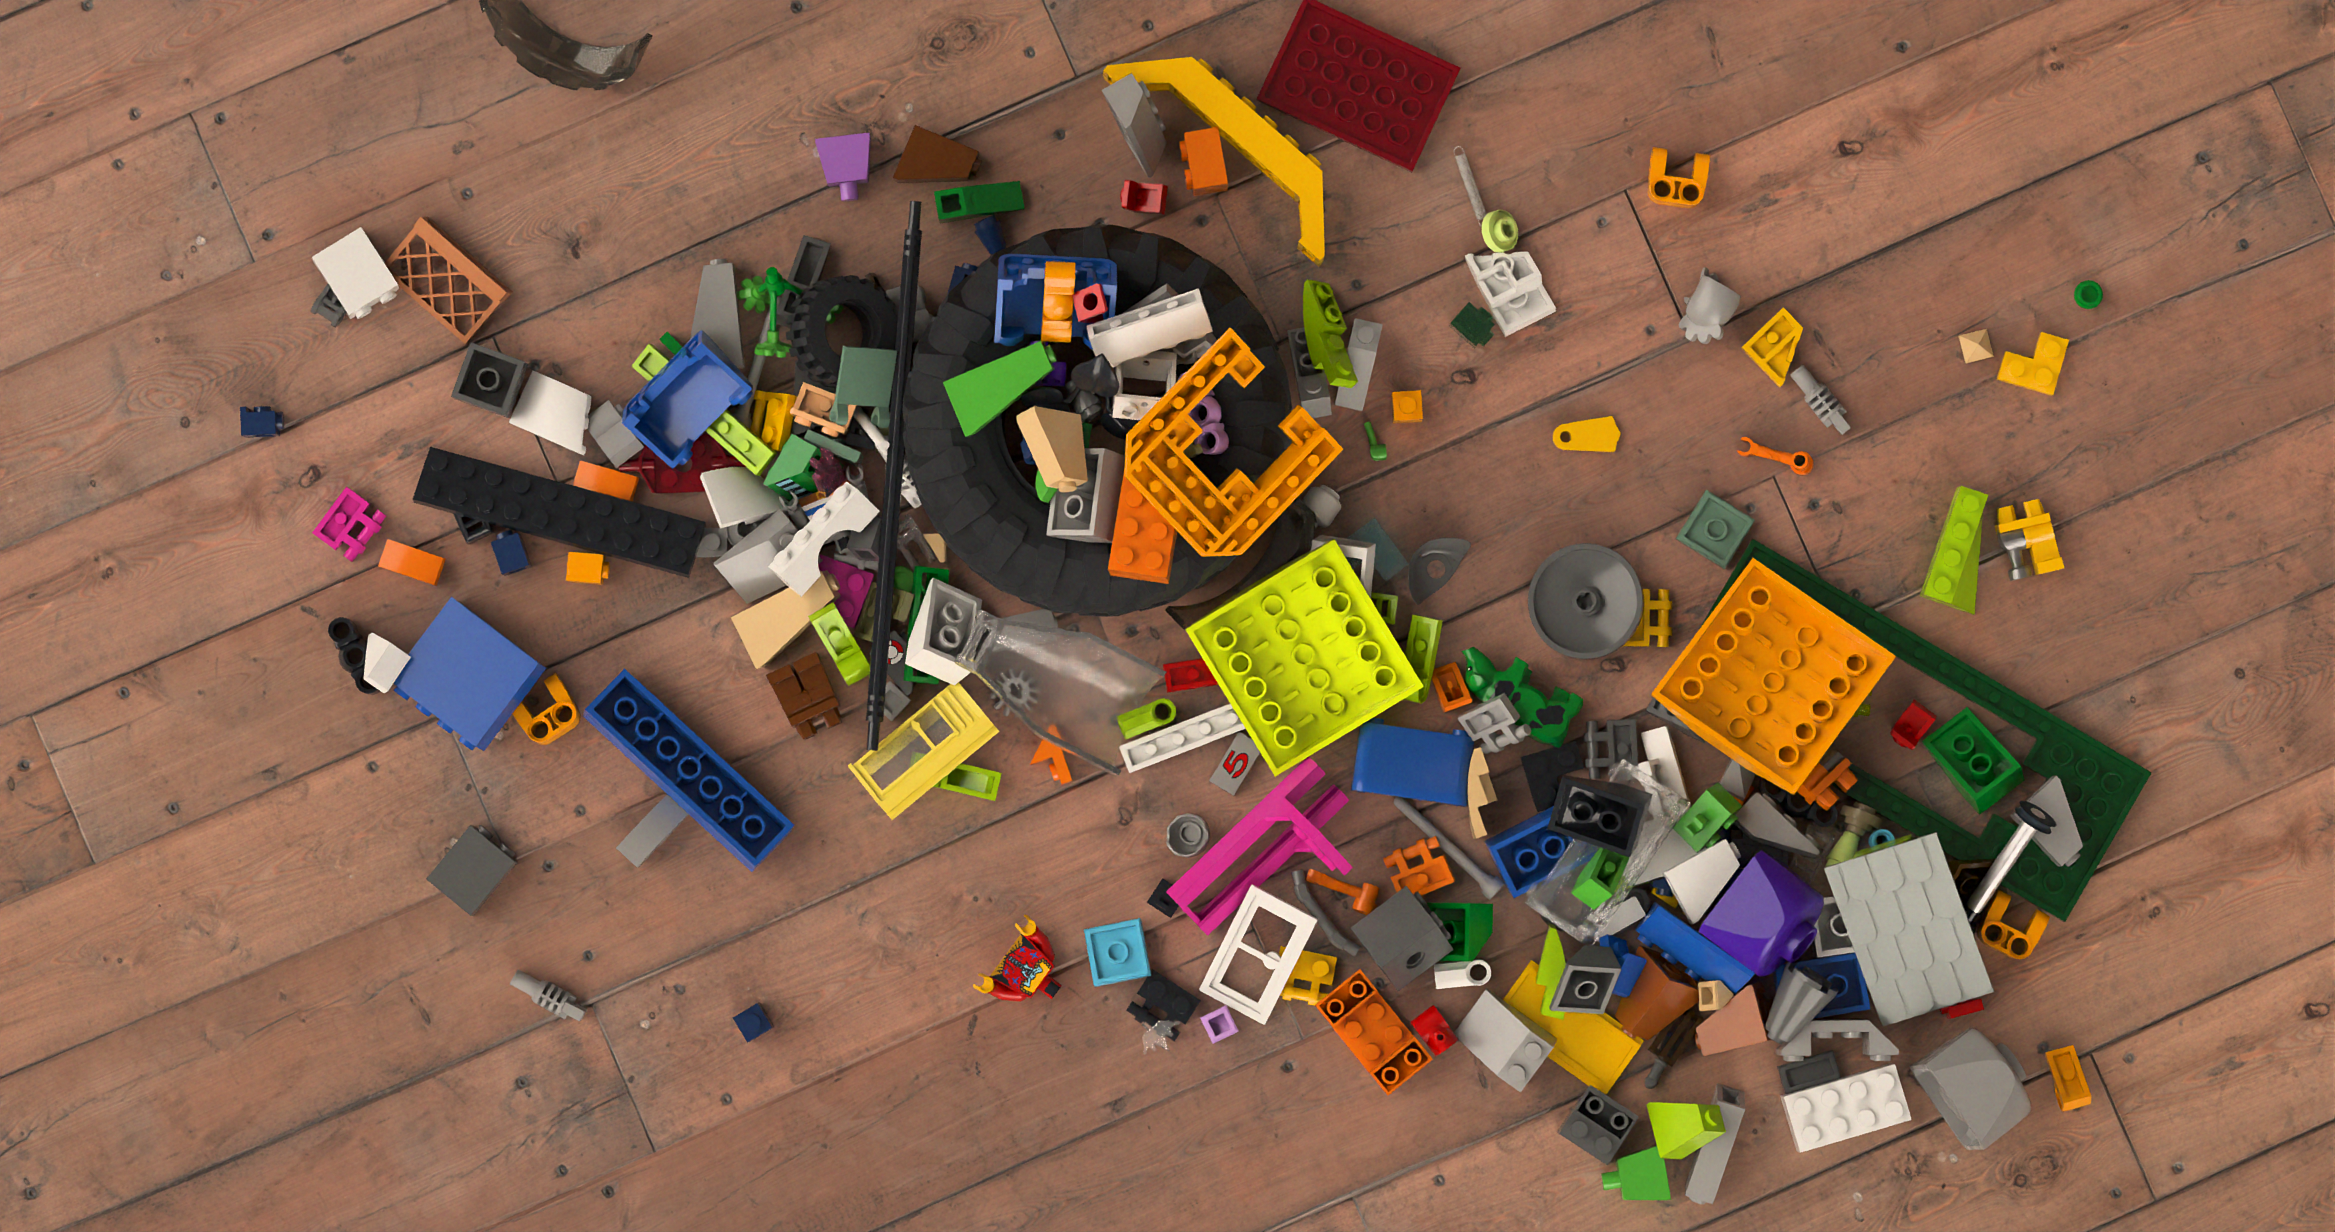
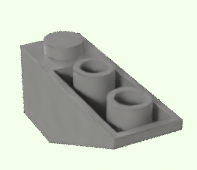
(1310, 382)
(1767, 826)

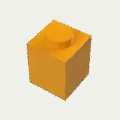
(1407, 406)
(587, 568)

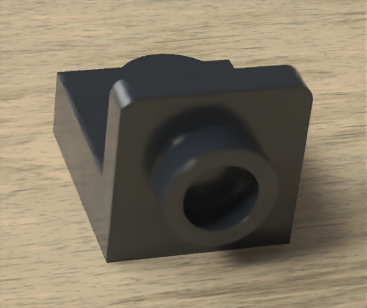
(858, 437)

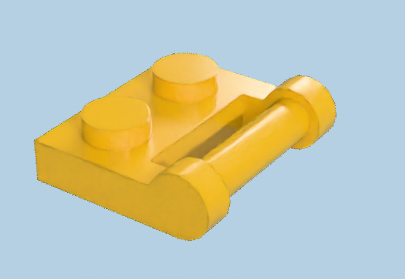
(777, 419)

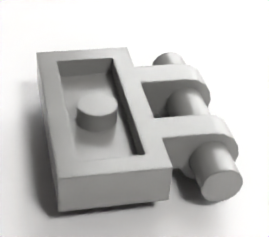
(1491, 716)

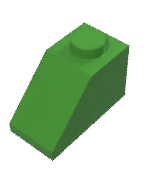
(1600, 877)

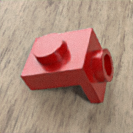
(1144, 197)
(1912, 725)

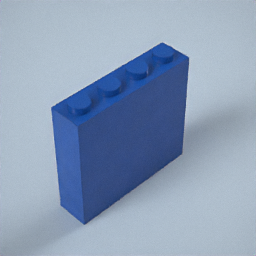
(467, 675)

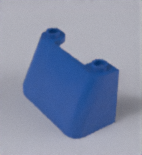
(1022, 292)
(685, 399)
(1412, 763)

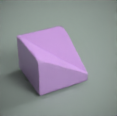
(1219, 1024)

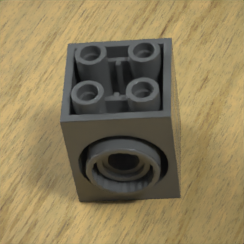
(1403, 937)

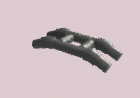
(1305, 897)

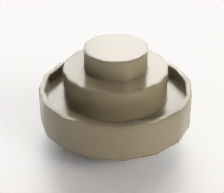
(1860, 818)

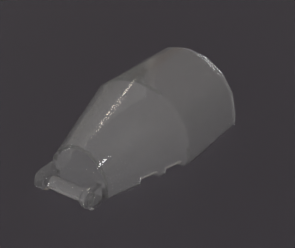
(1061, 683)

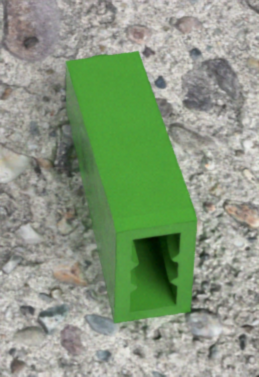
(993, 387)

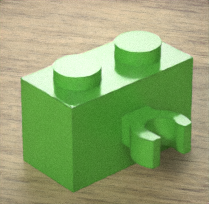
(1708, 817)

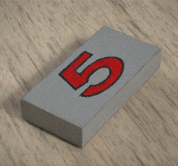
(1235, 764)

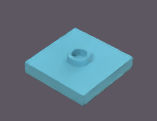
(1117, 952)

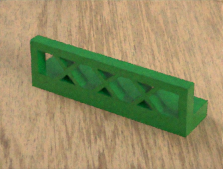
(917, 589)

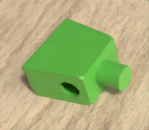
(1639, 1176)

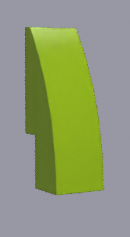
(972, 781)
(1551, 970)

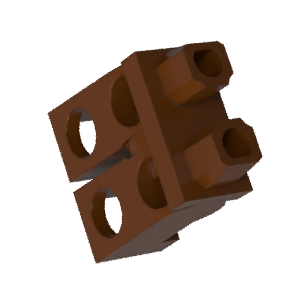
(807, 704)

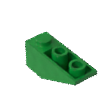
(978, 201)

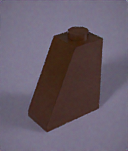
(935, 159)

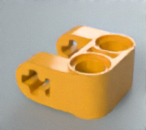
(1677, 184)
(551, 715)
(2030, 935)

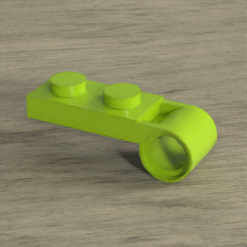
(840, 643)
(1422, 652)

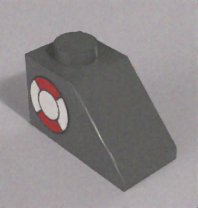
(896, 661)

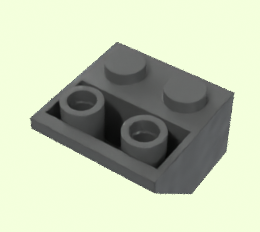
(1598, 1124)

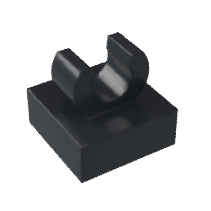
(1161, 900)

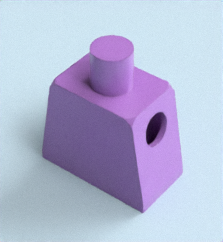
(845, 162)

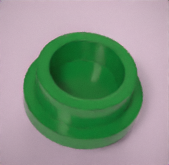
(2088, 294)

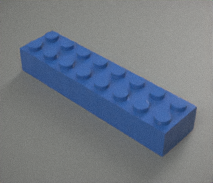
(688, 770)

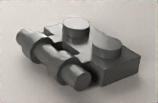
(1621, 744)

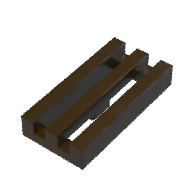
(1689, 1015)

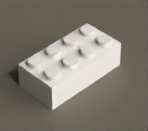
(1846, 1107)

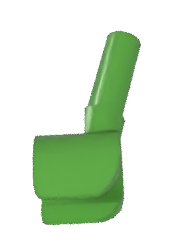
(1377, 451)

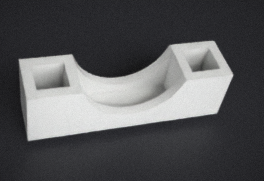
(799, 560)

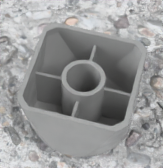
(1974, 1087)

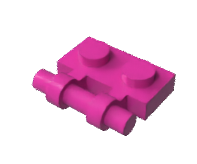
(342, 518)

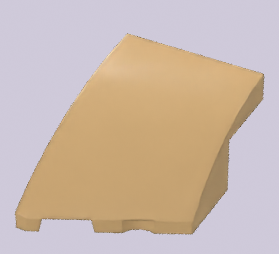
(1479, 791)

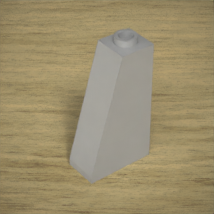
(719, 309)
(1712, 1158)

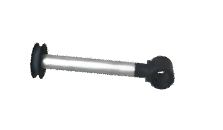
(2033, 820)

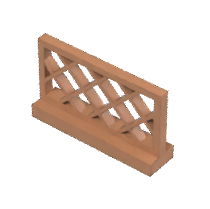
(463, 262)

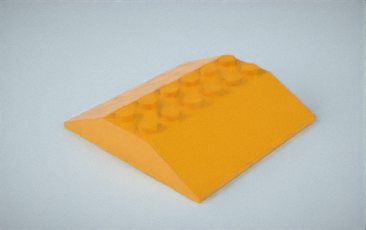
(1772, 677)

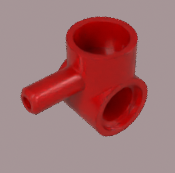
(1434, 1030)

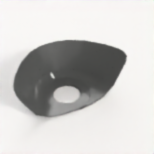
(1446, 550)

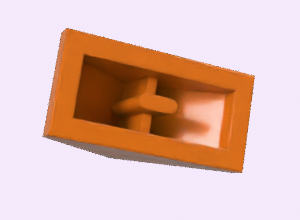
(1450, 687)

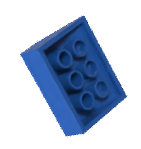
(1691, 948)

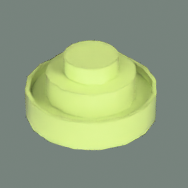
(1499, 231)

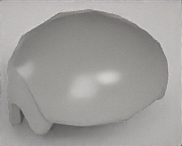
(1188, 835)

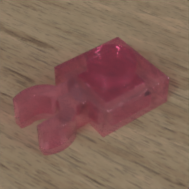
(828, 473)

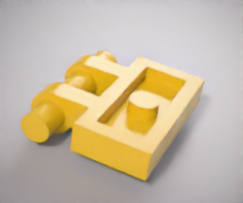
(1642, 635)
(1309, 967)

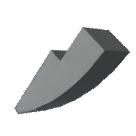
(652, 831)

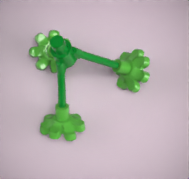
(759, 294)

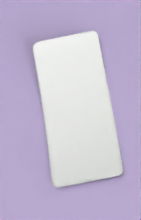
(1626, 914)

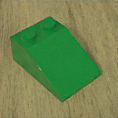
(1974, 760)

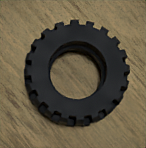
(810, 315)

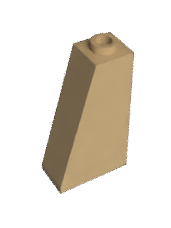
(781, 618)

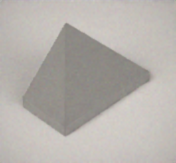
(1737, 780)

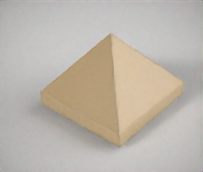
(1975, 346)

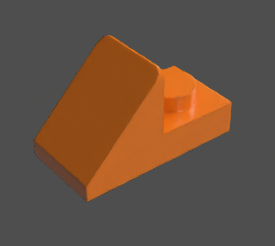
(1059, 768)

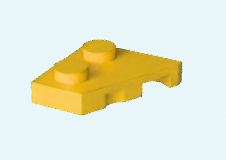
(1775, 345)

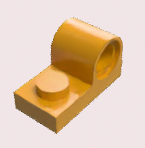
(2068, 1078)

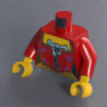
(1023, 968)

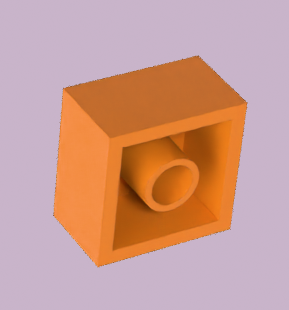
(1205, 161)

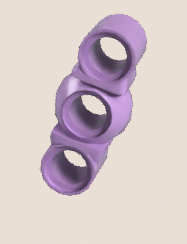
(1210, 425)

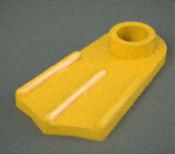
(1588, 435)

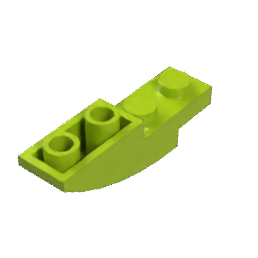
(1322, 330)

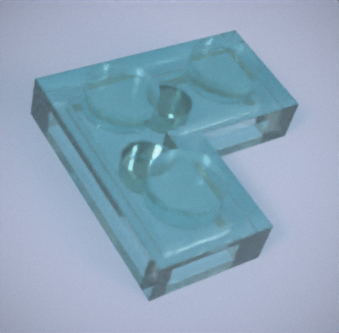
(1387, 557)

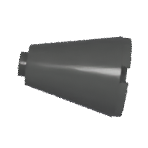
(1797, 1002)

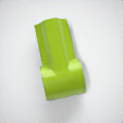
(1144, 718)

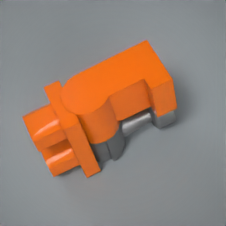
(1829, 770)

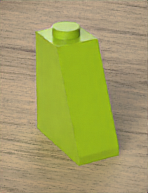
(1684, 1127)

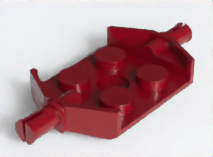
(661, 478)

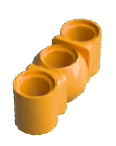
(1058, 301)

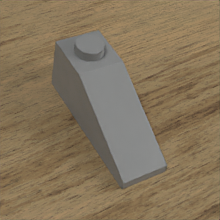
(1362, 353)

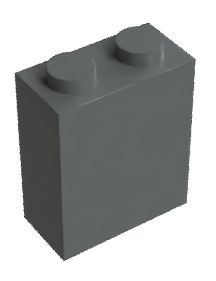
(473, 869)

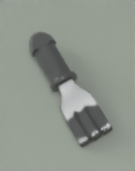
(1659, 1065)

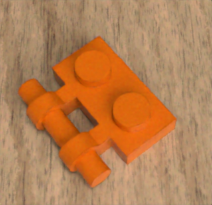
(1424, 877)

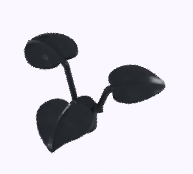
(1092, 376)

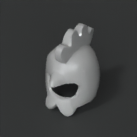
(1708, 309)

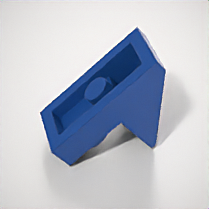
(1630, 964)

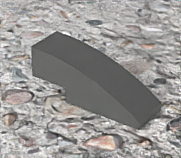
(804, 273)

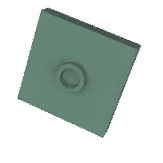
(836, 446)
(1715, 529)

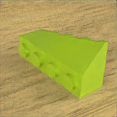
(1956, 558)

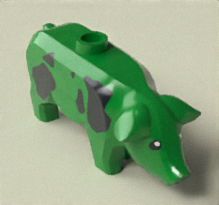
(1546, 718)

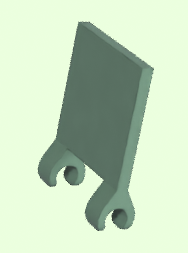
(864, 380)

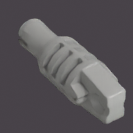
(1821, 400)
(549, 996)

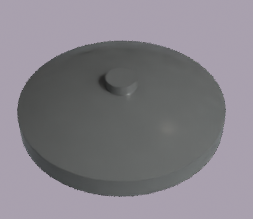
(1585, 601)

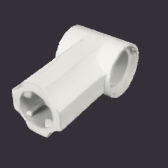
(1458, 974)

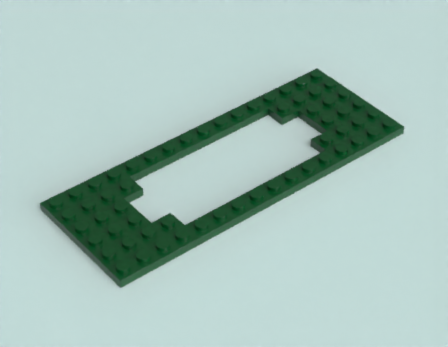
(2094, 777)

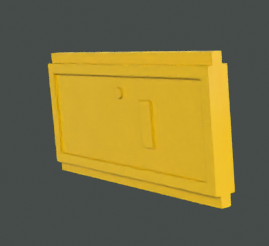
(1586, 1043)

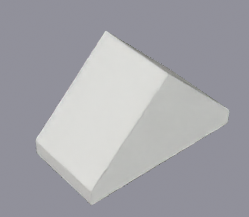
(383, 662)

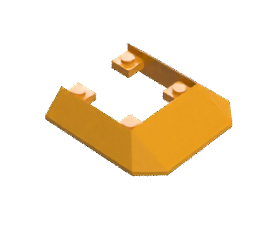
(1238, 511)

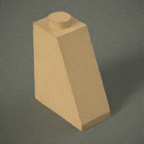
(1056, 446)

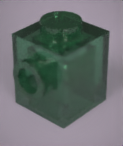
(1473, 325)

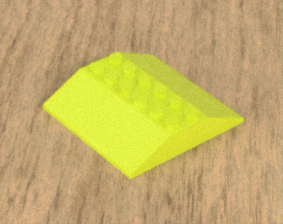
(1303, 656)

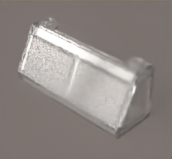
(1553, 896)

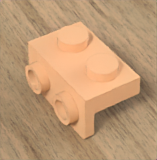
(814, 407)

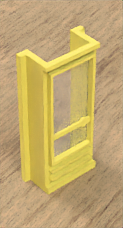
(924, 750)

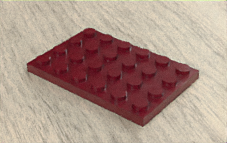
(1358, 84)

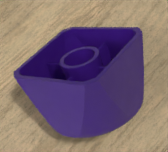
(1765, 916)

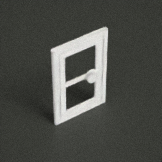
(1283, 965)

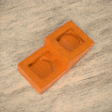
(605, 481)
(412, 562)

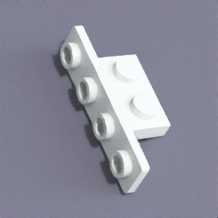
(1663, 761)

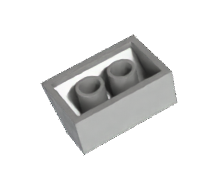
(1137, 120)
(1092, 508)

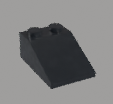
(1600, 813)

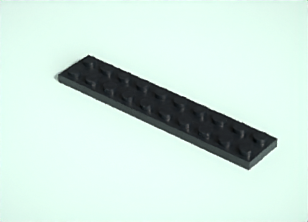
(559, 512)

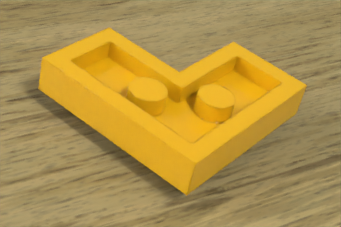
(2039, 372)

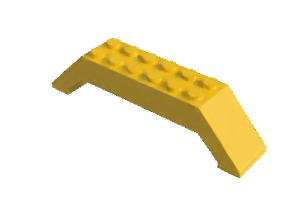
(1244, 130)

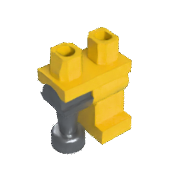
(2032, 533)

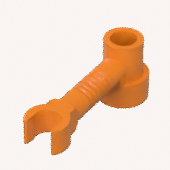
(1783, 457)
(1364, 897)

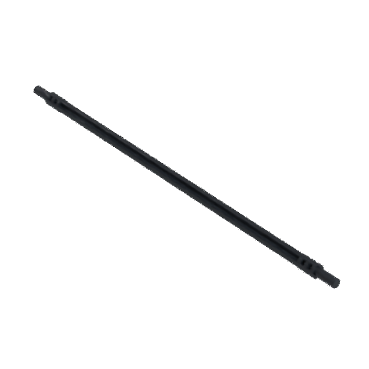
(893, 478)

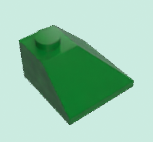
(1467, 924)

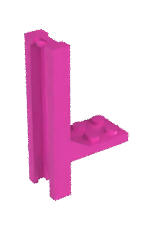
(1300, 836)

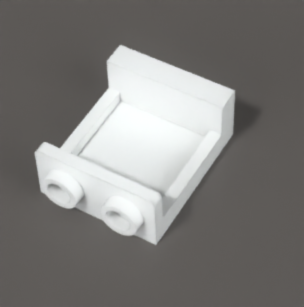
(356, 274)

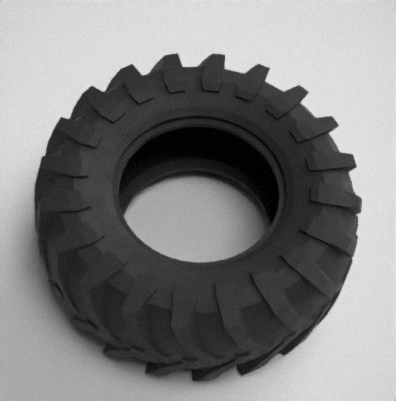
(978, 493)

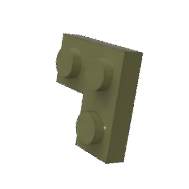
(900, 608)

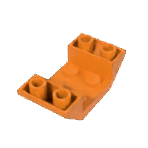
(1373, 1032)

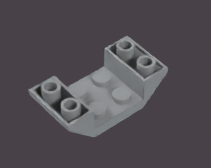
(1873, 1041)

